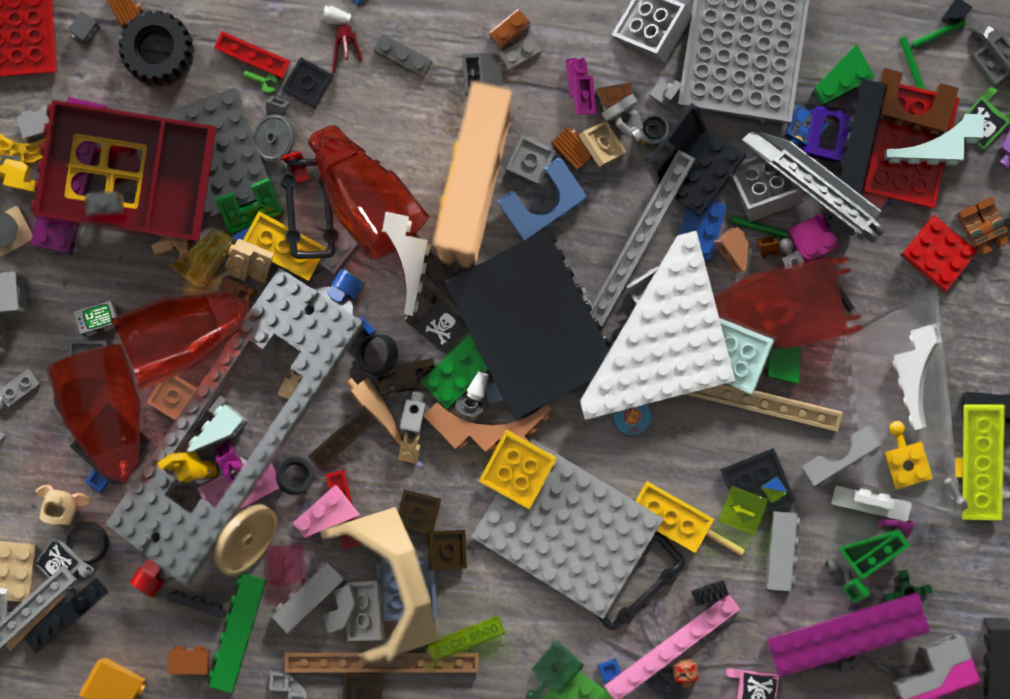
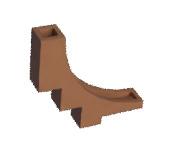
(486, 436)

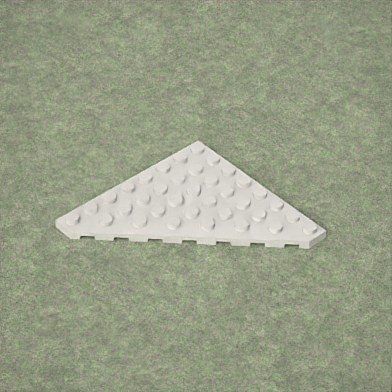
(668, 342)

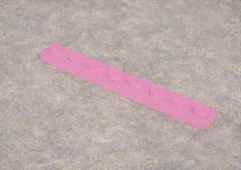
(672, 647)

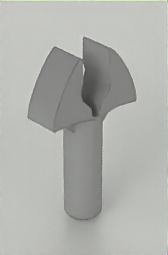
(959, 501)

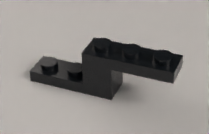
(66, 615)

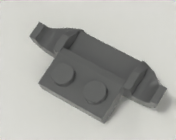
(994, 56)

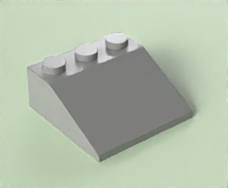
(653, 26)
(764, 189)

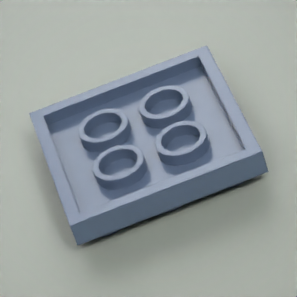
(391, 596)

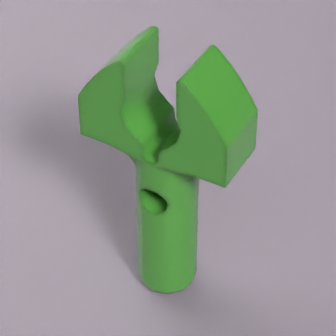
(262, 80)

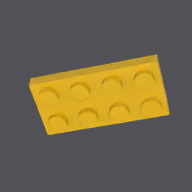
(270, 235)
(680, 521)

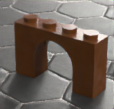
(934, 121)

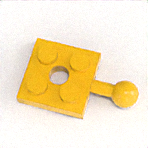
(896, 458)

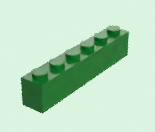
(237, 633)

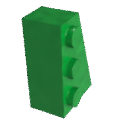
(843, 77)
(874, 552)

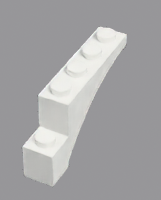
(412, 254)
(912, 370)

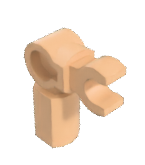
(167, 245)

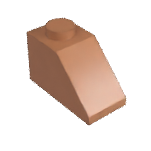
(734, 249)

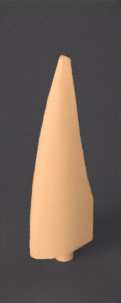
(367, 394)

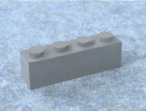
(781, 551)
(308, 597)

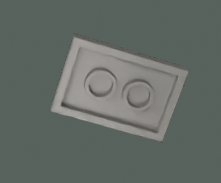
(367, 618)

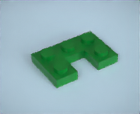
(240, 218)

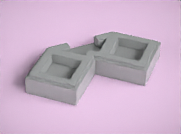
(346, 603)
(286, 682)

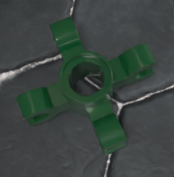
(905, 583)

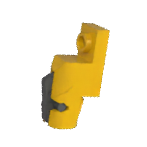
(16, 173)
(189, 467)

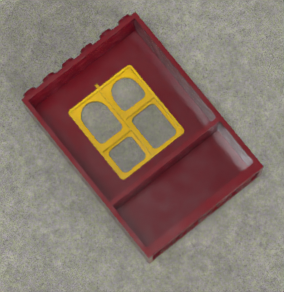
(169, 181)

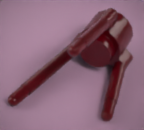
(344, 36)

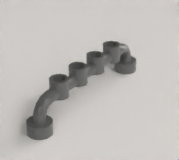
(831, 568)

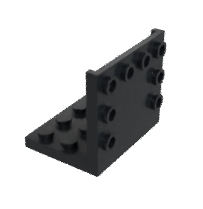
(713, 165)

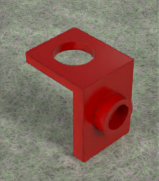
(300, 172)

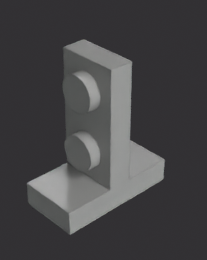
(668, 96)

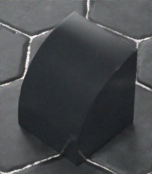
(956, 11)

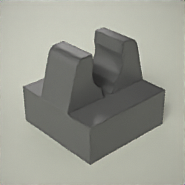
(277, 105)

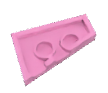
(326, 512)

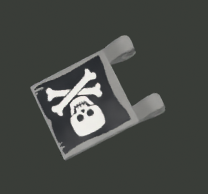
(60, 555)

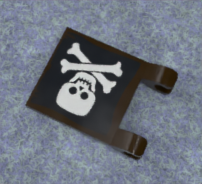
(439, 324)

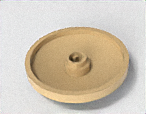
(245, 540)

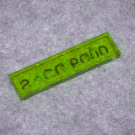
(466, 638)

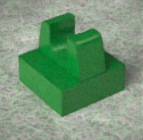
(856, 590)

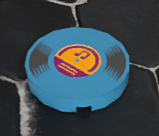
(633, 420)

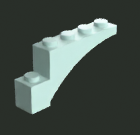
(946, 148)

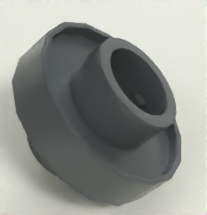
(468, 409)

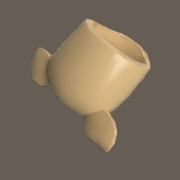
(60, 506)

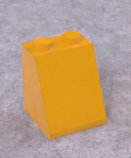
(112, 681)

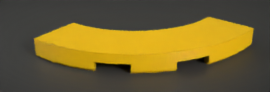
(27, 152)

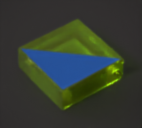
(774, 489)

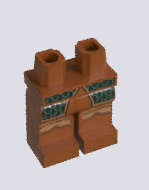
(982, 225)

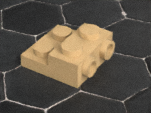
(249, 261)

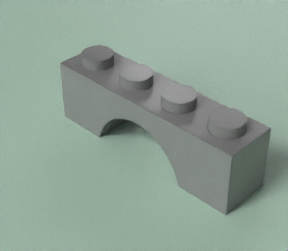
(864, 443)

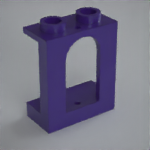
(812, 148)

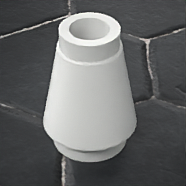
(335, 16)
(478, 386)

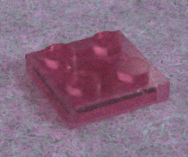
(286, 564)

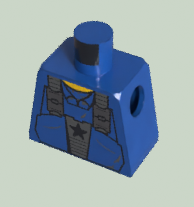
(799, 128)

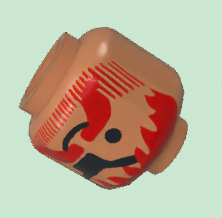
(685, 672)

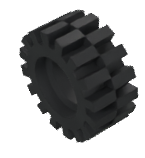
(710, 593)

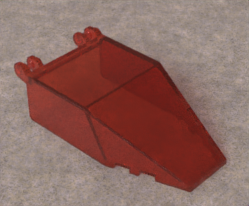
(790, 303)

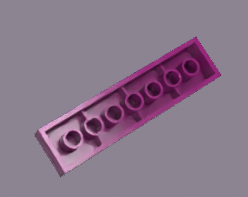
(63, 236)
(848, 635)

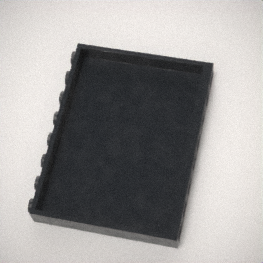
(530, 323)

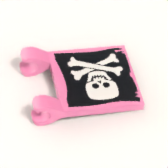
(755, 684)

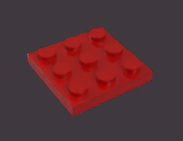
(939, 253)

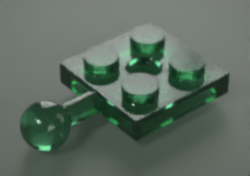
(545, 670)

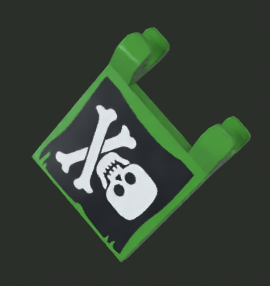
(993, 119)

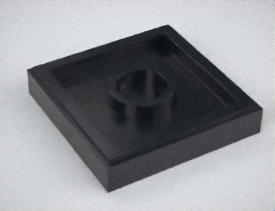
(307, 82)

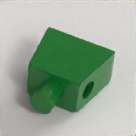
(784, 364)

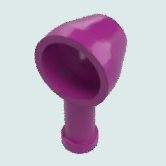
(905, 526)

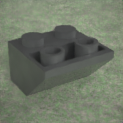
(481, 69)

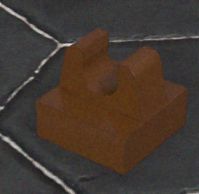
(768, 244)

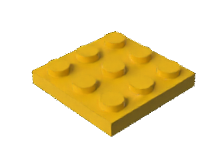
(518, 469)

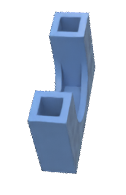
(567, 195)

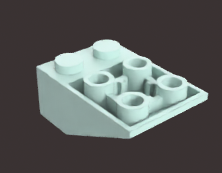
(222, 427)

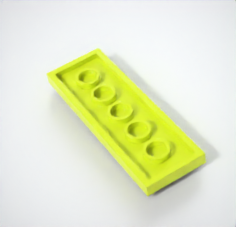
(983, 461)

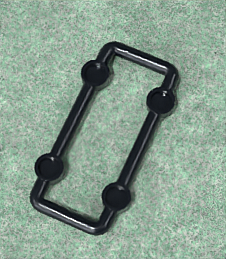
(293, 236)
(668, 576)

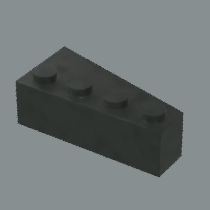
(997, 659)

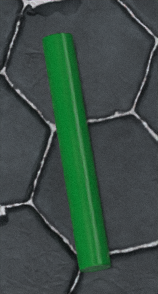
(939, 33)
(911, 62)
(759, 227)

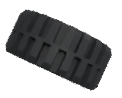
(142, 28)

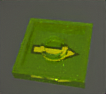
(743, 510)

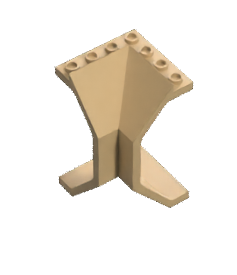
(388, 537)

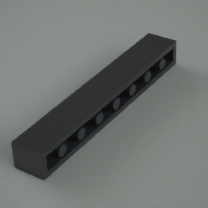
(861, 143)

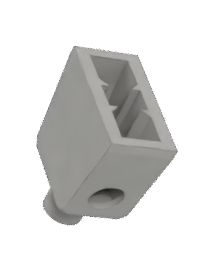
(412, 422)

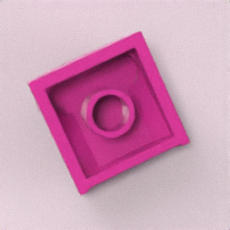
(813, 238)

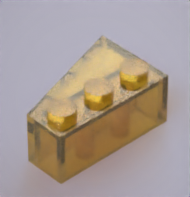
(204, 259)

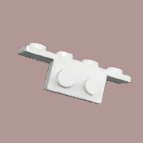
(871, 503)

